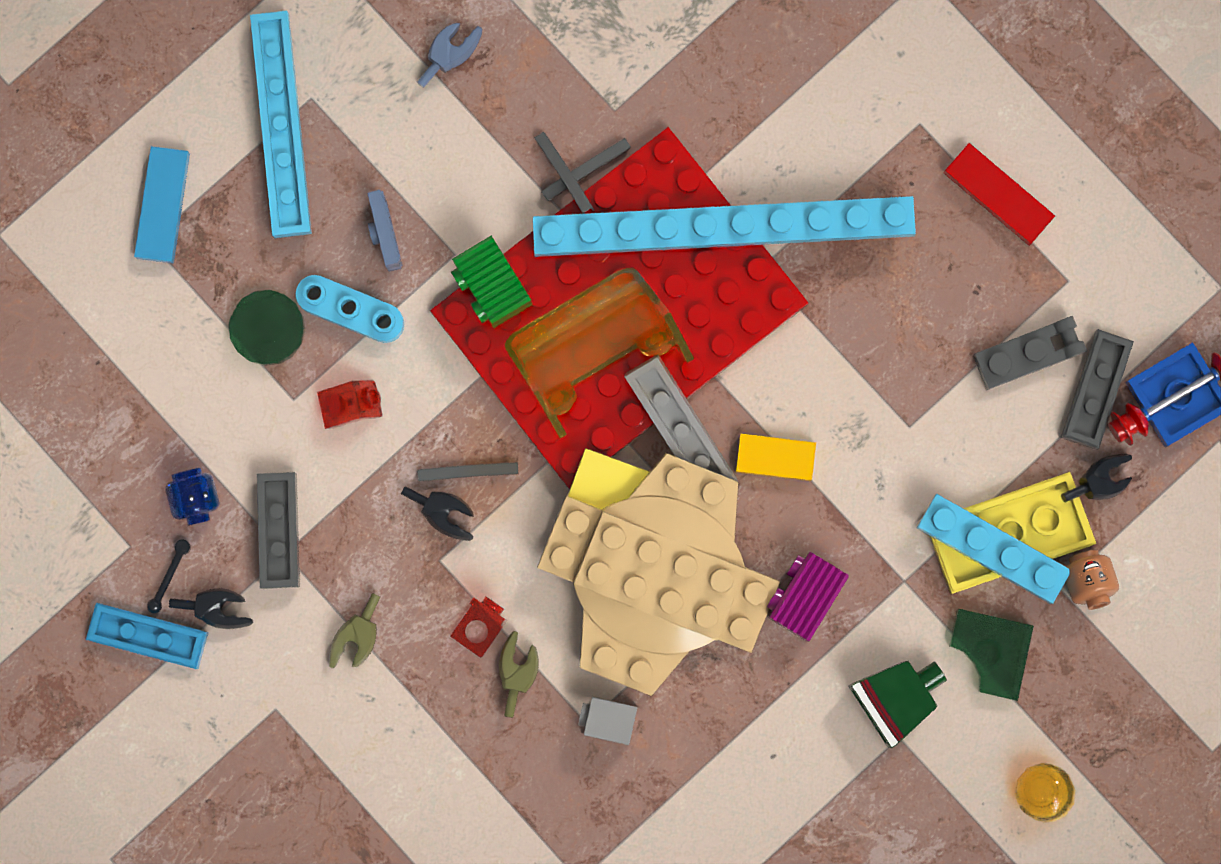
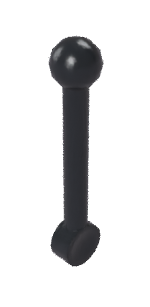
(182, 548)

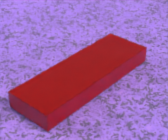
(999, 194)

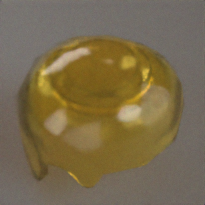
(1045, 792)

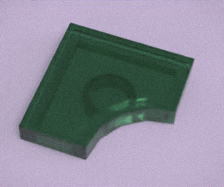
(996, 650)

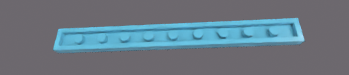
(724, 226)

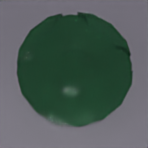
(266, 327)

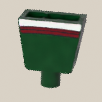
(898, 698)

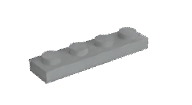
(675, 416)

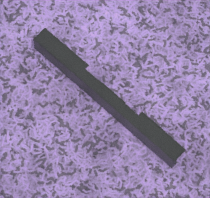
(564, 172)
(467, 471)

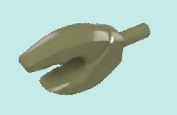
(358, 630)
(516, 677)

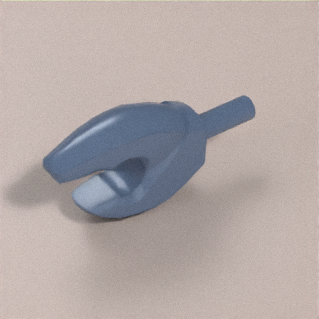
(447, 56)

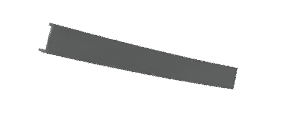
(588, 167)

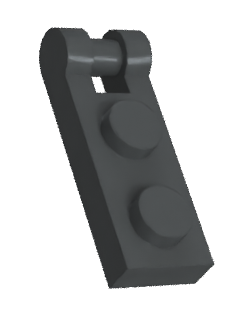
(1028, 353)

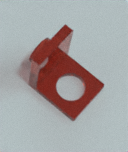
(484, 611)

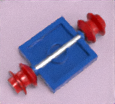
(1172, 397)

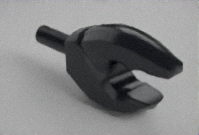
(1097, 482)
(437, 509)
(209, 608)

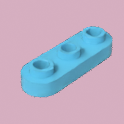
(362, 320)

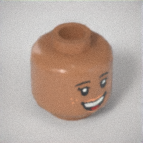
(1091, 579)

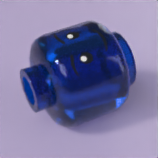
(192, 496)

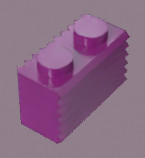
(807, 596)

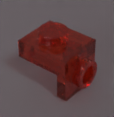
(349, 403)

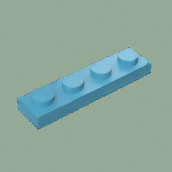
(993, 549)

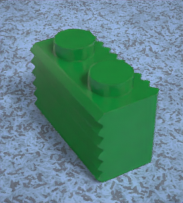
(491, 282)

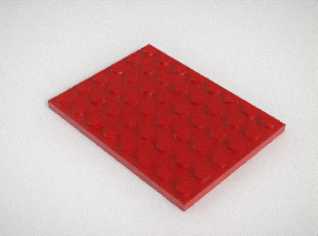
(717, 296)

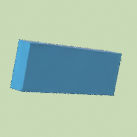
(162, 205)
(147, 636)

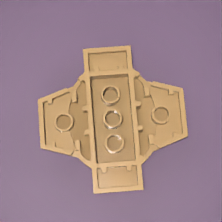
(658, 574)

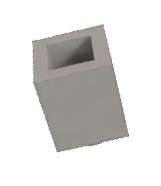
(608, 720)

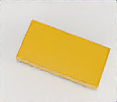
(776, 457)

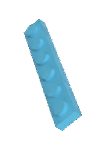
(280, 124)

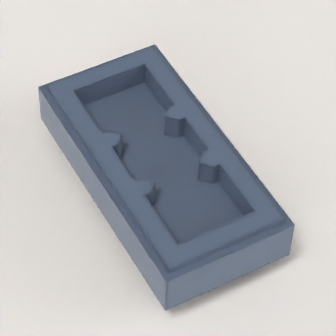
(382, 230)

